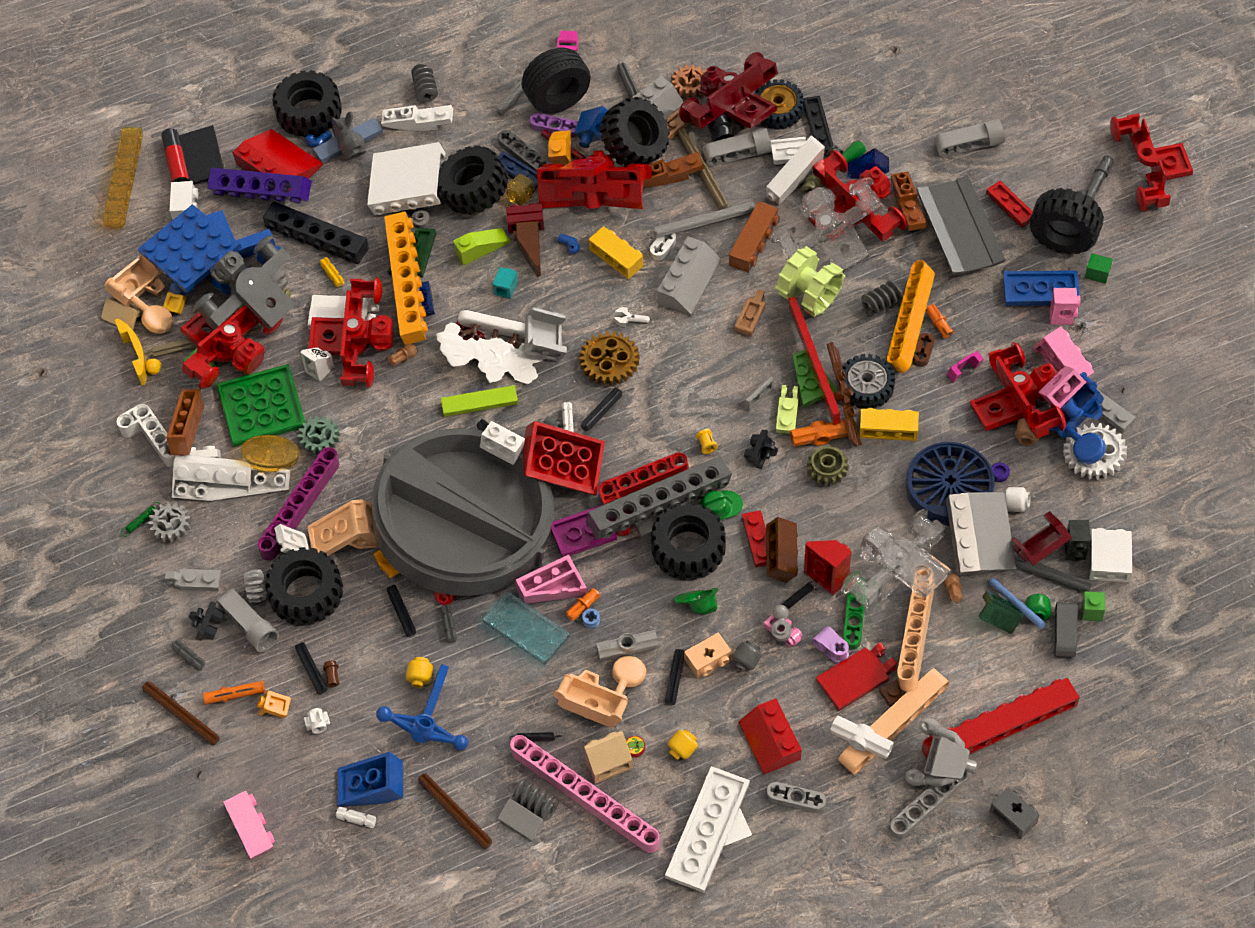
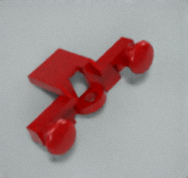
(1166, 161)

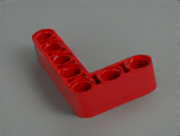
(633, 478)

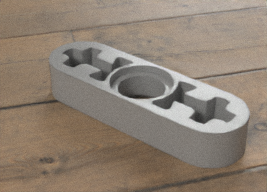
(813, 795)

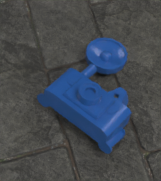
(1090, 446)

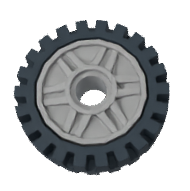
(880, 379)

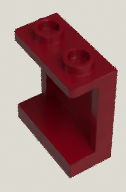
(1043, 542)

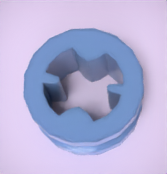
(591, 612)

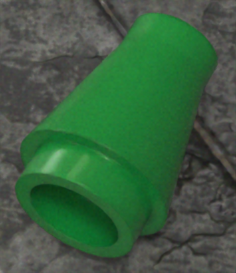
(854, 151)

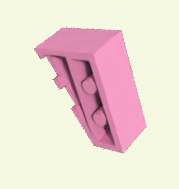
(1062, 352)
(249, 824)

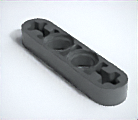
(520, 155)

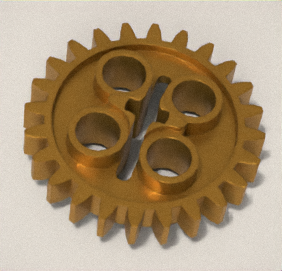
(609, 358)

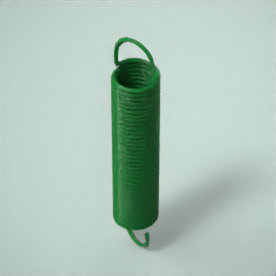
(139, 520)

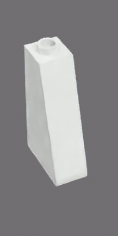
(795, 171)

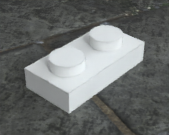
(208, 451)

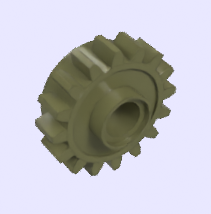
(827, 456)

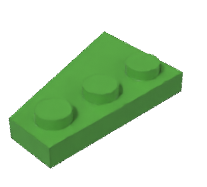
(806, 380)

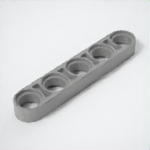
(924, 810)

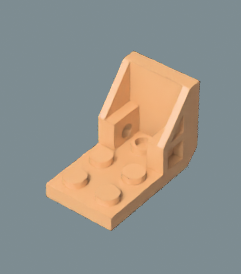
(344, 527)

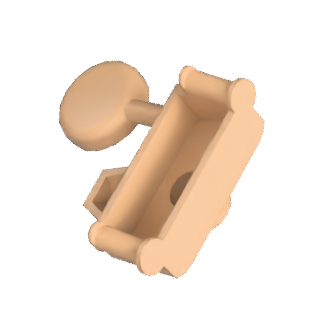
(132, 283)
(594, 702)

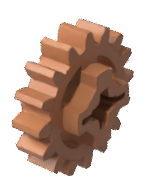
(688, 80)

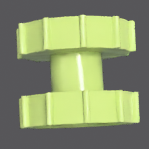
(801, 275)

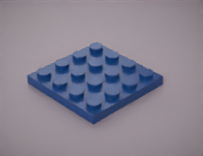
(188, 248)

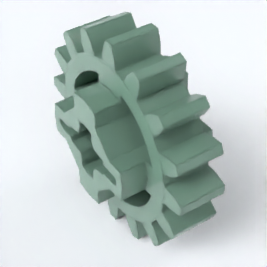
(318, 434)

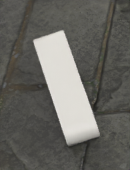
(137, 423)

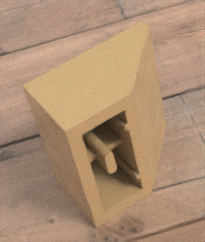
(608, 756)

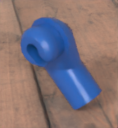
(313, 142)
(571, 242)

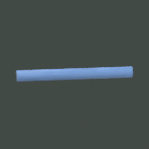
(1017, 603)

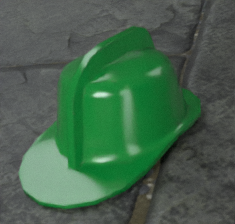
(723, 503)
(699, 601)

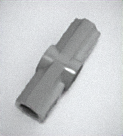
(639, 643)

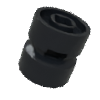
(721, 128)

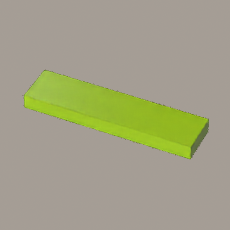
(479, 400)

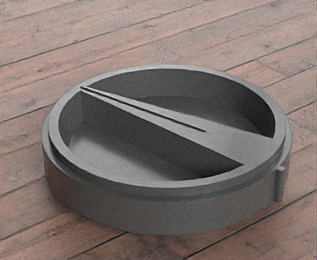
(459, 514)

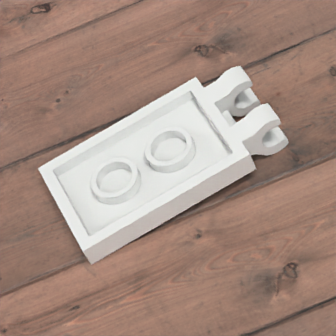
(334, 307)

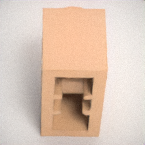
(708, 655)

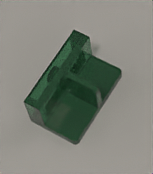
(1000, 613)

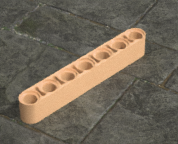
(914, 639)
(898, 717)

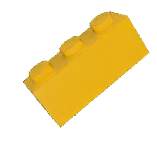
(616, 252)
(889, 424)

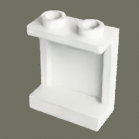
(1111, 555)

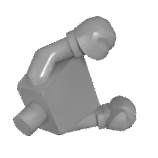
(946, 757)

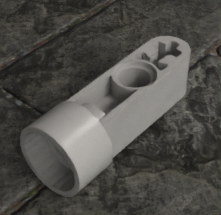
(970, 138)
(737, 147)
(257, 631)

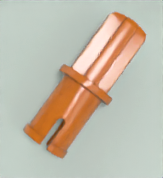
(939, 321)
(582, 604)

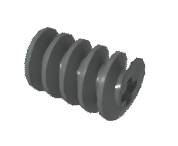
(424, 83)
(880, 297)
(534, 801)

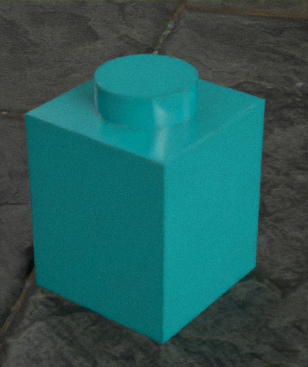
(505, 282)

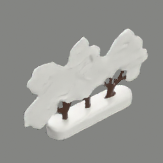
(494, 354)

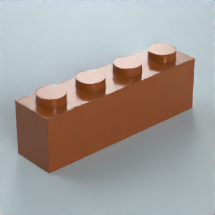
(753, 236)
(185, 422)

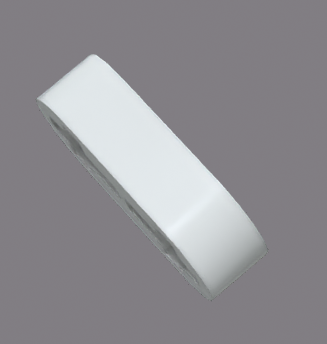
(665, 247)

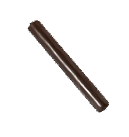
(181, 713)
(455, 811)

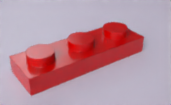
(1010, 203)
(756, 536)

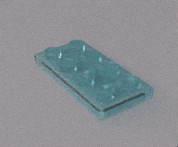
(526, 627)

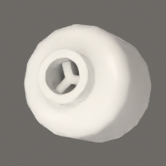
(1017, 499)

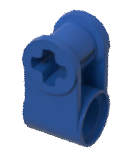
(1071, 410)

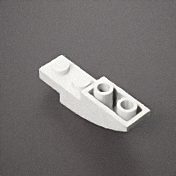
(412, 119)

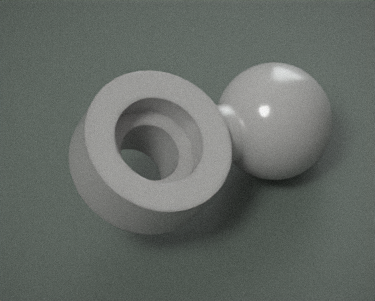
(780, 613)

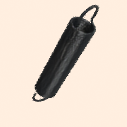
(799, 595)
(545, 736)

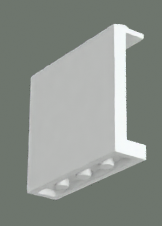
(405, 178)

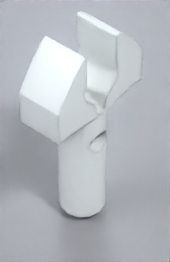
(628, 317)

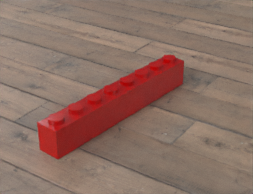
(1014, 717)

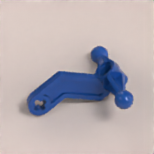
(422, 726)

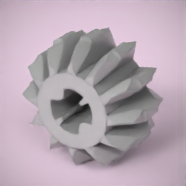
(255, 586)

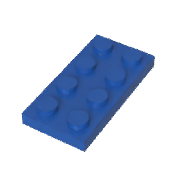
(1036, 286)

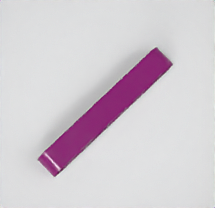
(300, 494)

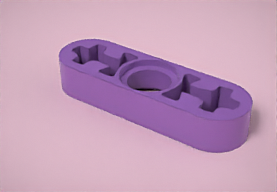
(564, 124)

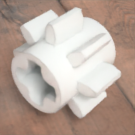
(316, 721)

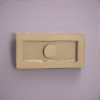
(116, 310)

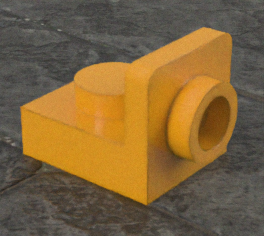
(273, 704)

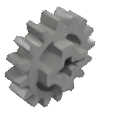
(167, 524)

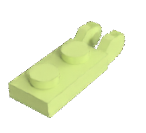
(787, 411)

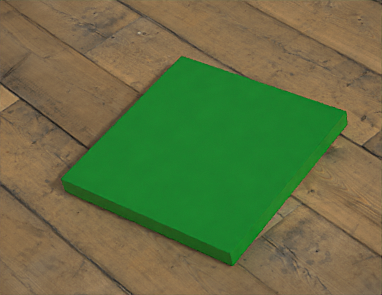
(261, 404)

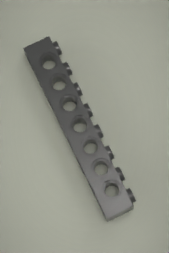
(648, 496)

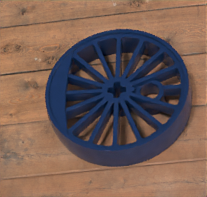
(940, 478)

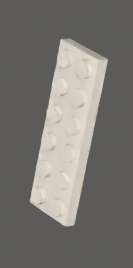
(707, 829)

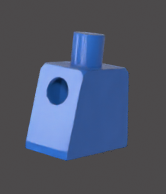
(589, 126)

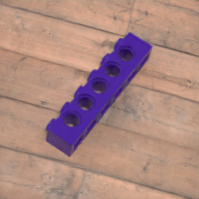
(299, 185)

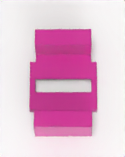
(568, 37)
(954, 371)

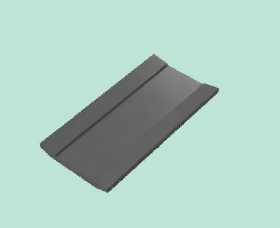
(961, 226)

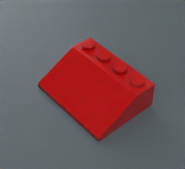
(275, 154)
(562, 457)

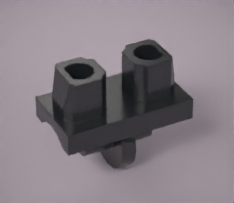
(763, 449)
(205, 630)

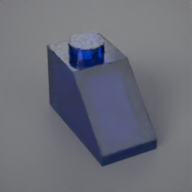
(867, 162)

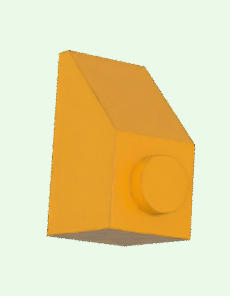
(560, 147)

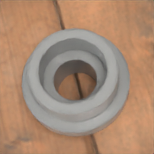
(418, 221)

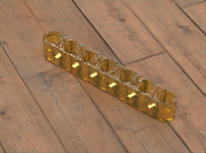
(122, 177)

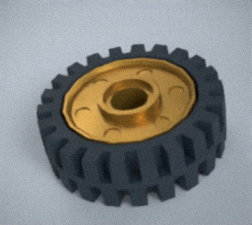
(787, 100)

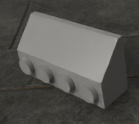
(664, 96)
(688, 276)

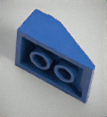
(371, 781)

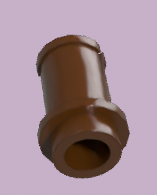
(330, 668)

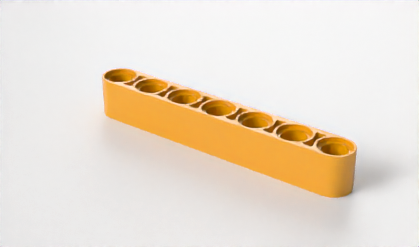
(910, 316)

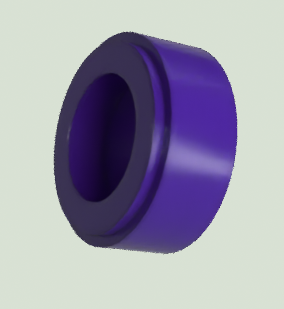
(1001, 472)

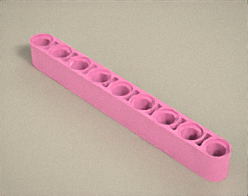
(589, 801)

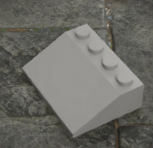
(980, 533)

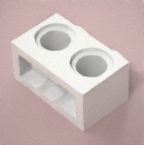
(502, 442)

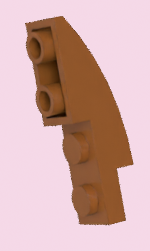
(674, 170)
(907, 200)

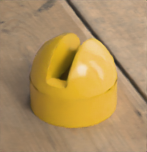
(153, 366)

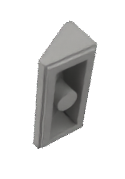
(757, 394)
(521, 819)

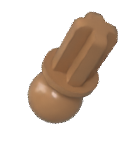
(403, 354)
(954, 587)

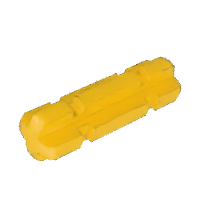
(331, 271)

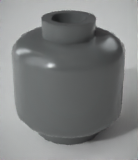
(746, 656)

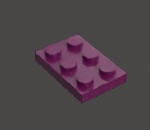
(575, 536)

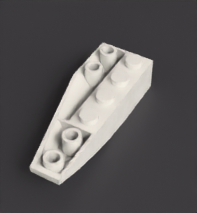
(222, 478)

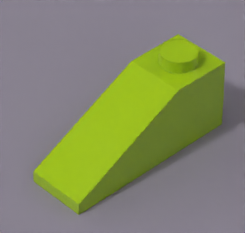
(480, 243)

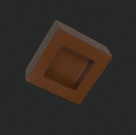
(891, 692)

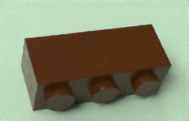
(781, 549)

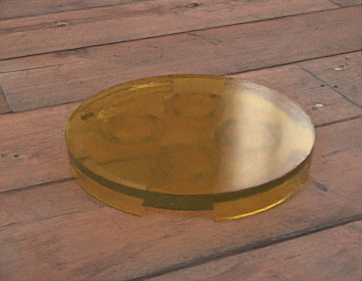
(270, 453)

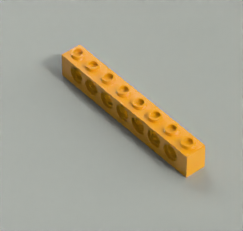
(405, 278)

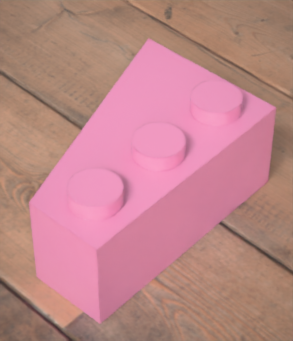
(551, 582)

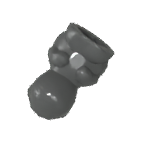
(350, 142)

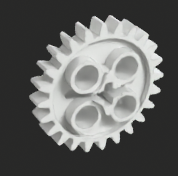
(1112, 461)

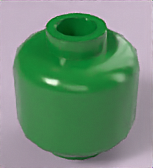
(1040, 605)

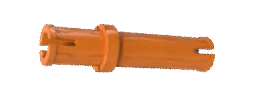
(209, 697)

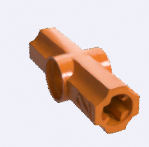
(818, 433)

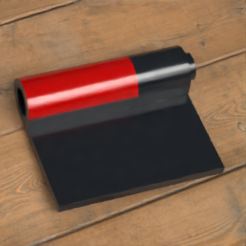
(191, 154)

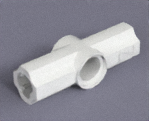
(861, 737)

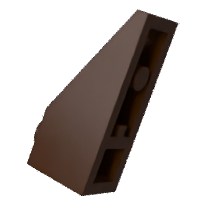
(528, 243)

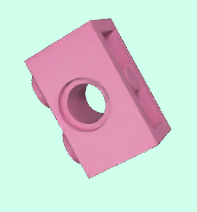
(1064, 306)
(1062, 386)

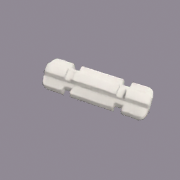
(567, 416)
(356, 817)

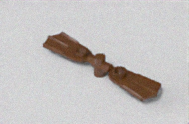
(843, 394)

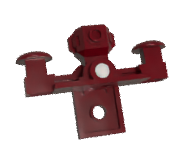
(732, 94)

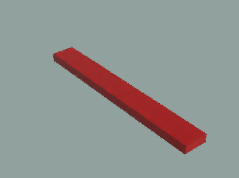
(814, 361)

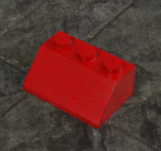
(827, 563)
(770, 737)

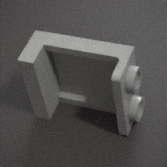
(544, 334)

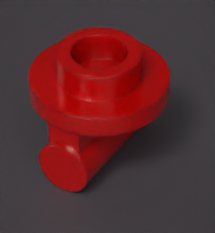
(444, 599)

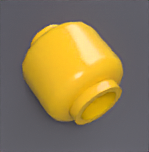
(419, 672)
(682, 744)

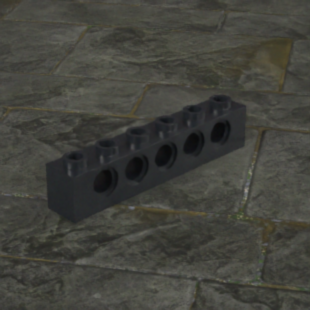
(315, 232)

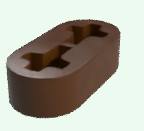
(921, 349)

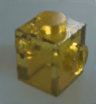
(520, 189)

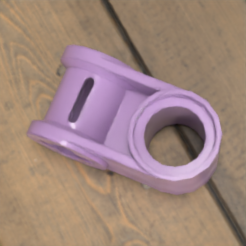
(831, 645)

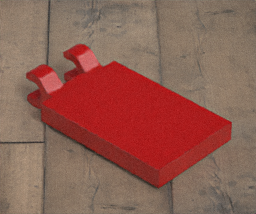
(856, 676)

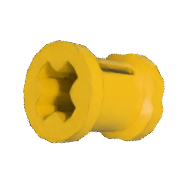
(706, 441)

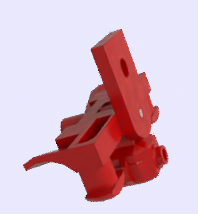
(592, 183)

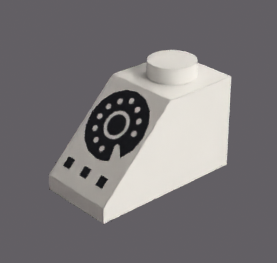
(317, 362)

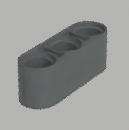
(1065, 629)

